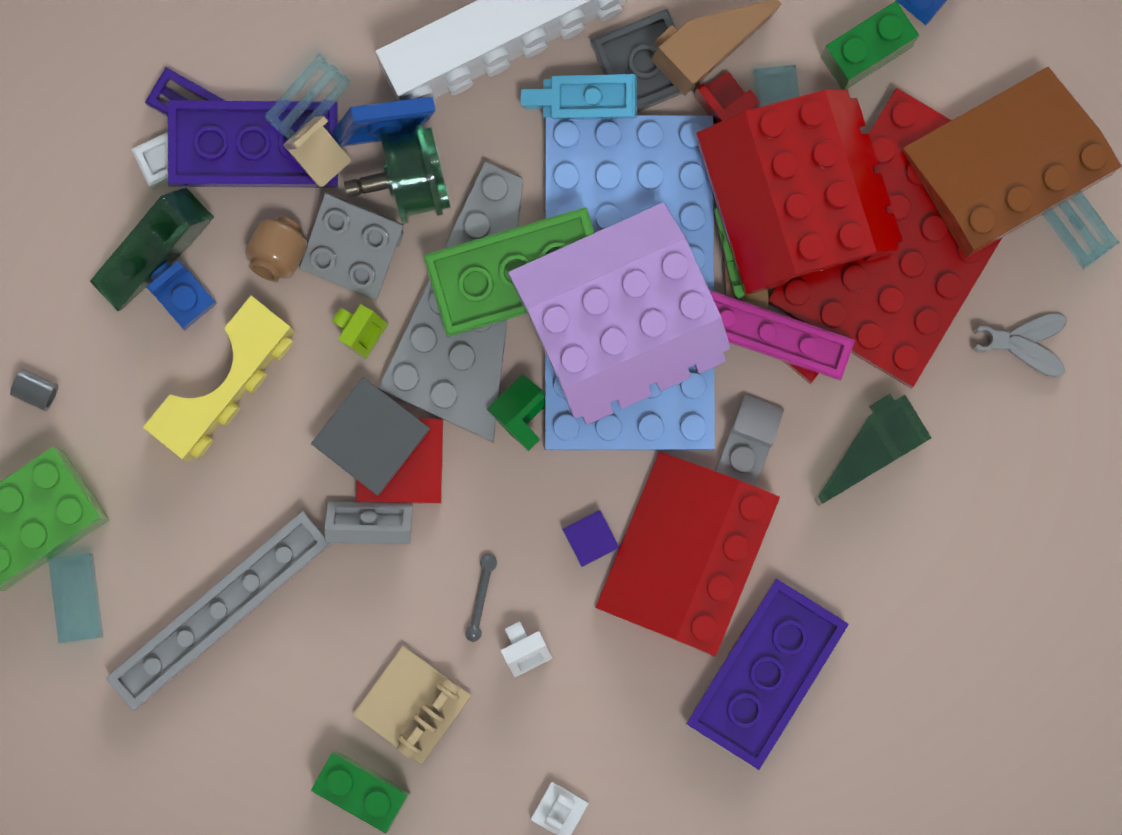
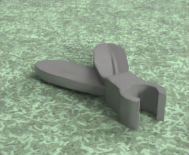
(1023, 340)

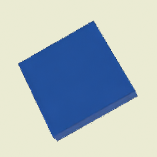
(396, 118)

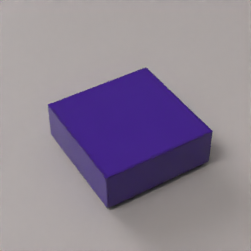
(590, 538)

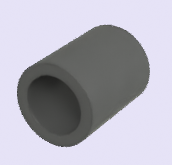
(34, 389)

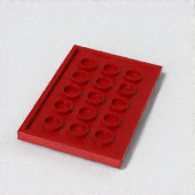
(903, 300)

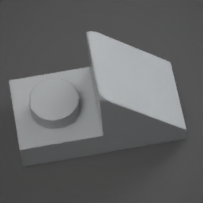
(750, 440)

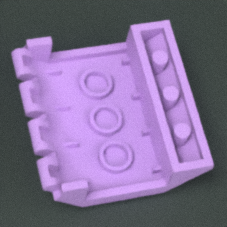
(622, 313)

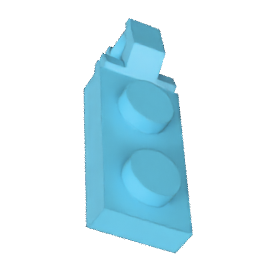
(585, 97)

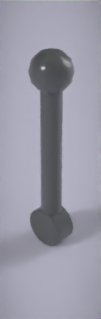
(488, 564)

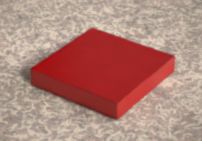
(421, 475)

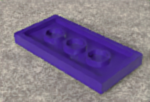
(235, 145)
(767, 674)

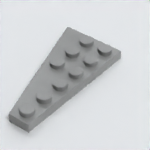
(458, 373)

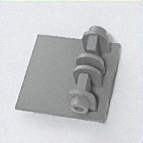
(351, 246)

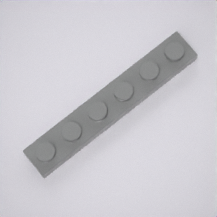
(218, 611)

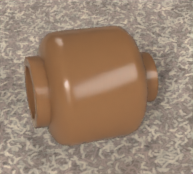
(276, 248)

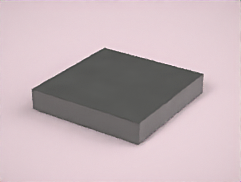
(630, 52)
(370, 436)

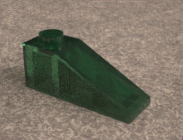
(157, 239)
(879, 441)

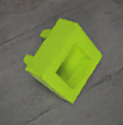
(360, 330)

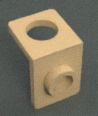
(317, 151)

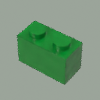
(869, 46)
(360, 791)

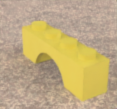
(256, 340)

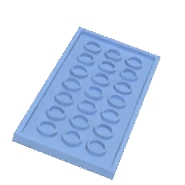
(618, 173)

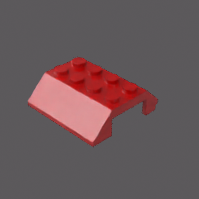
(798, 188)

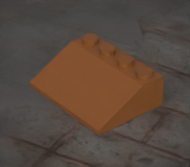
(1011, 160)

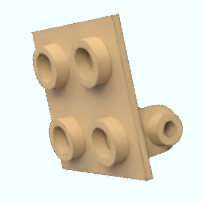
(412, 705)

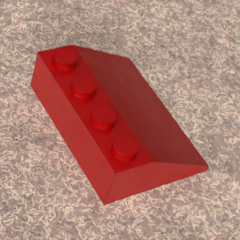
(687, 553)

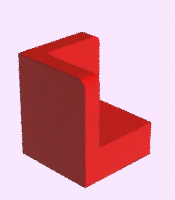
(725, 98)

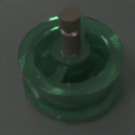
(410, 174)

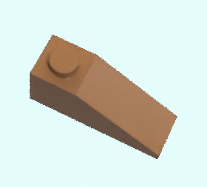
(705, 42)

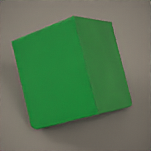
(517, 408)

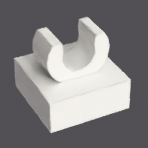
(525, 650)
(559, 810)

